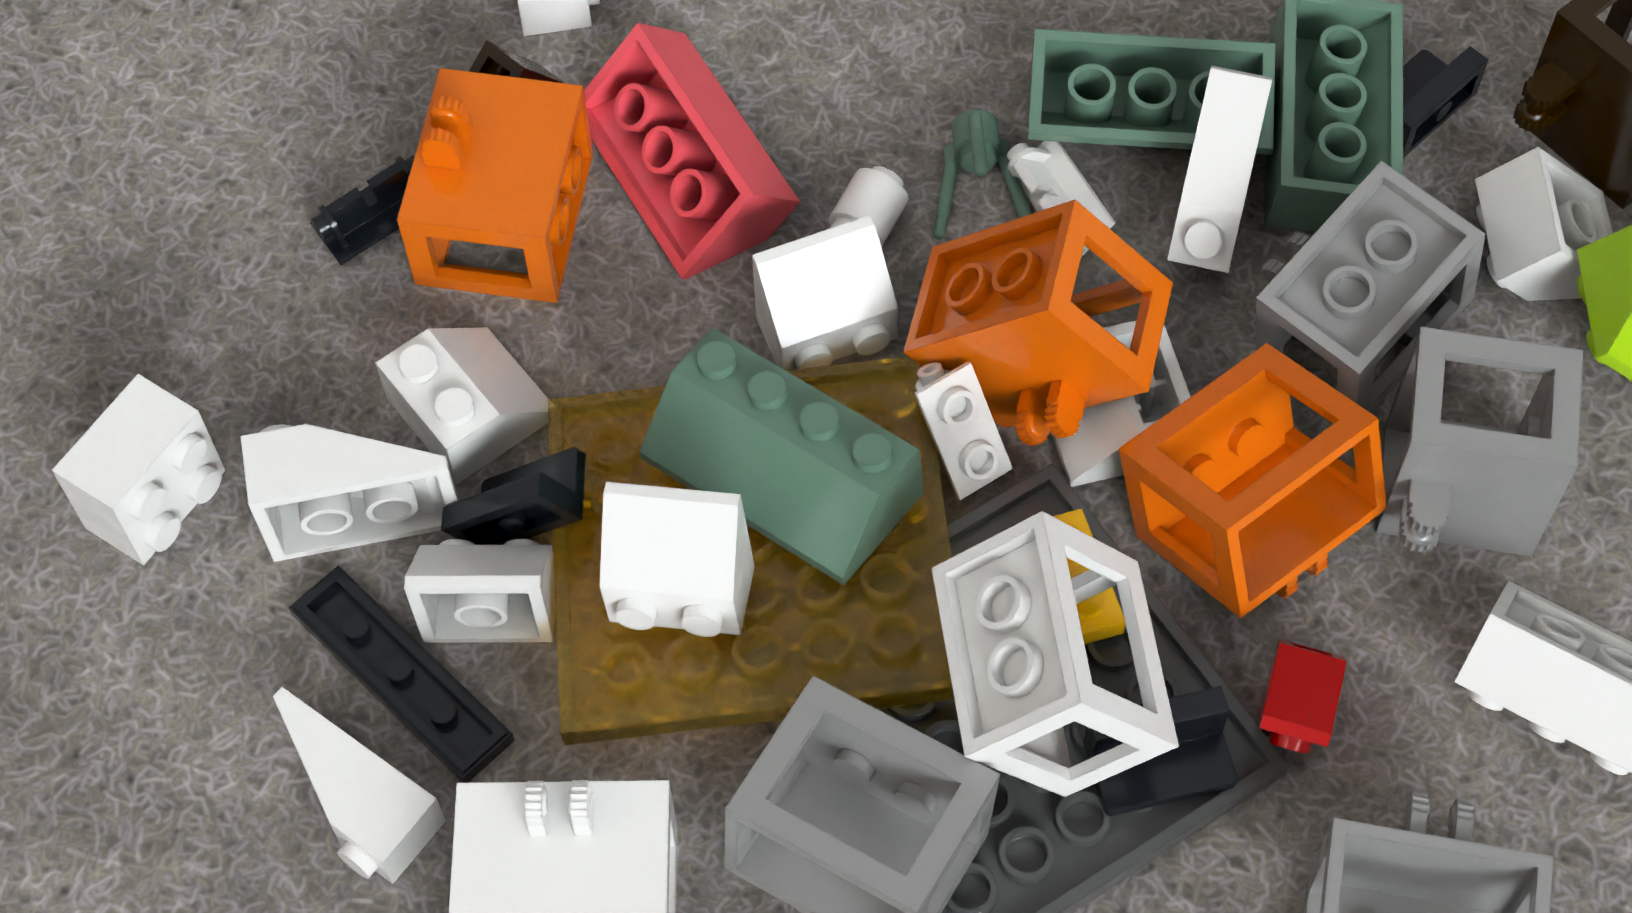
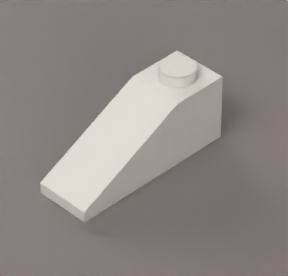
(1219, 169)
(369, 803)

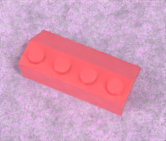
(684, 151)

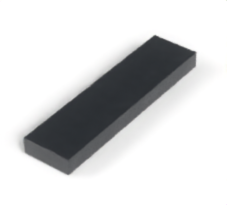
(402, 675)

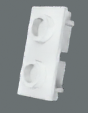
(1053, 179)
(961, 426)

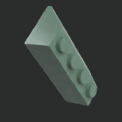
(1133, 87)
(1332, 105)
(800, 459)

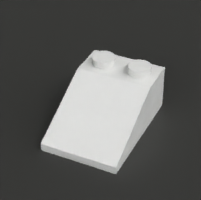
(339, 490)

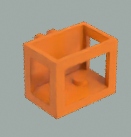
(502, 169)
(1032, 344)
(1245, 494)

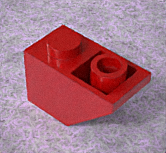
(1301, 696)

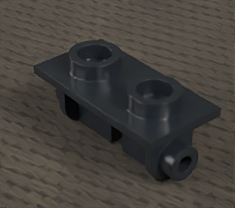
(366, 215)

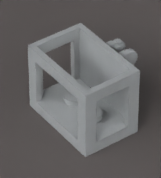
(1369, 280)
(1472, 479)
(857, 811)
(1416, 872)

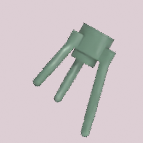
(976, 150)

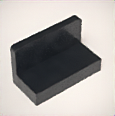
(1436, 91)
(521, 501)
(1191, 770)

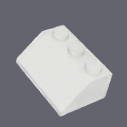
(1555, 673)

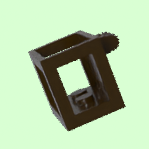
(1584, 94)

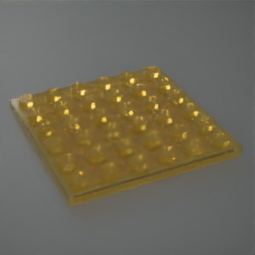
(866, 637)

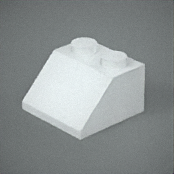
(1535, 223)
(825, 296)
(462, 395)
(675, 559)
(483, 592)

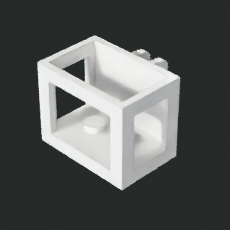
(1024, 661)
(564, 847)

